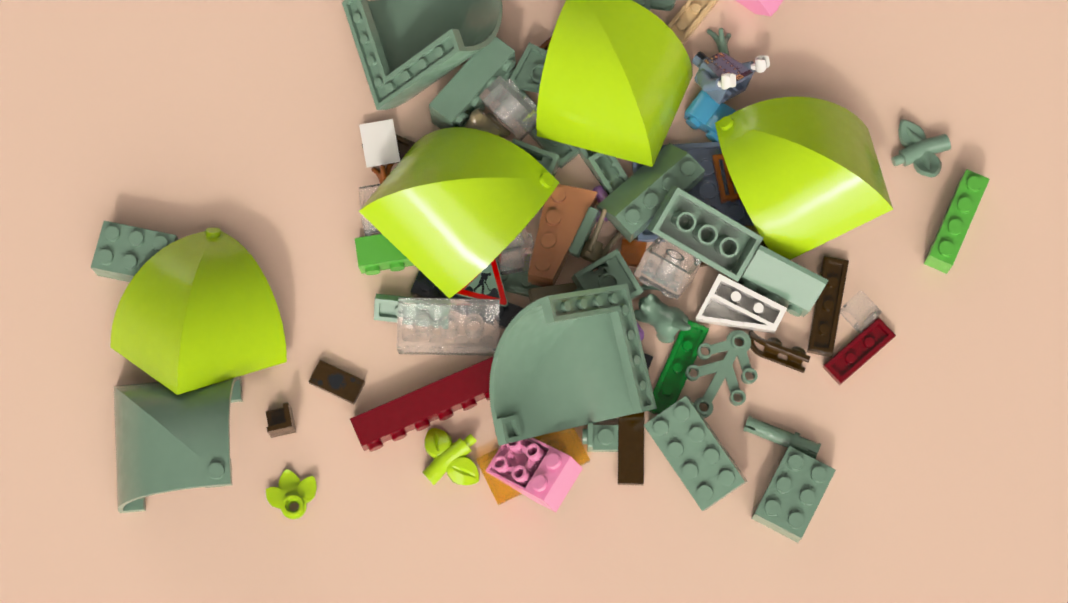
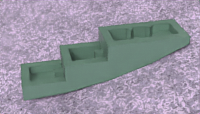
(604, 168)

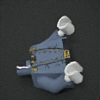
(724, 76)

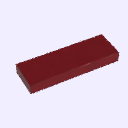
(859, 351)

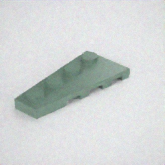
(529, 69)

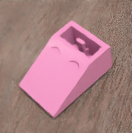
(535, 471)

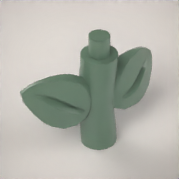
(920, 149)

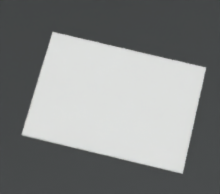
(379, 143)

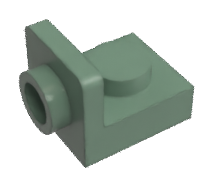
(600, 438)

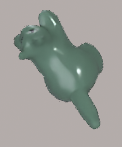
(664, 318)

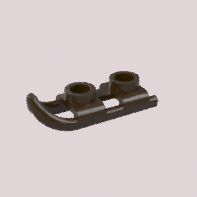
(773, 347)

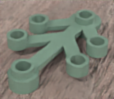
(724, 369)

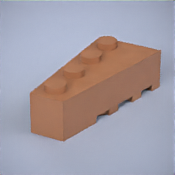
(556, 231)

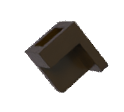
(280, 421)

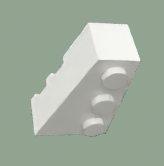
(739, 307)

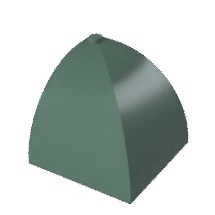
(417, 41)
(569, 365)
(171, 439)

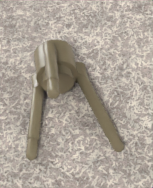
(592, 248)

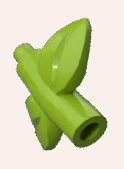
(450, 458)

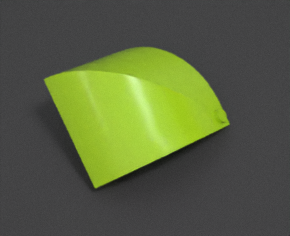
(612, 80)
(802, 171)
(458, 202)
(199, 314)

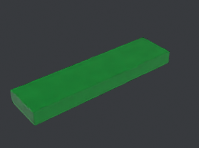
(681, 357)

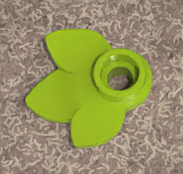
(290, 491)

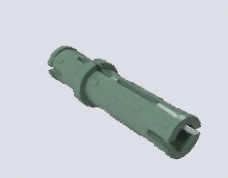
(782, 437)

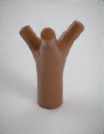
(384, 172)

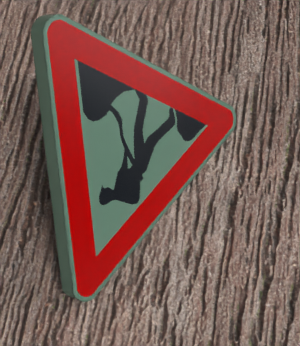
(486, 285)

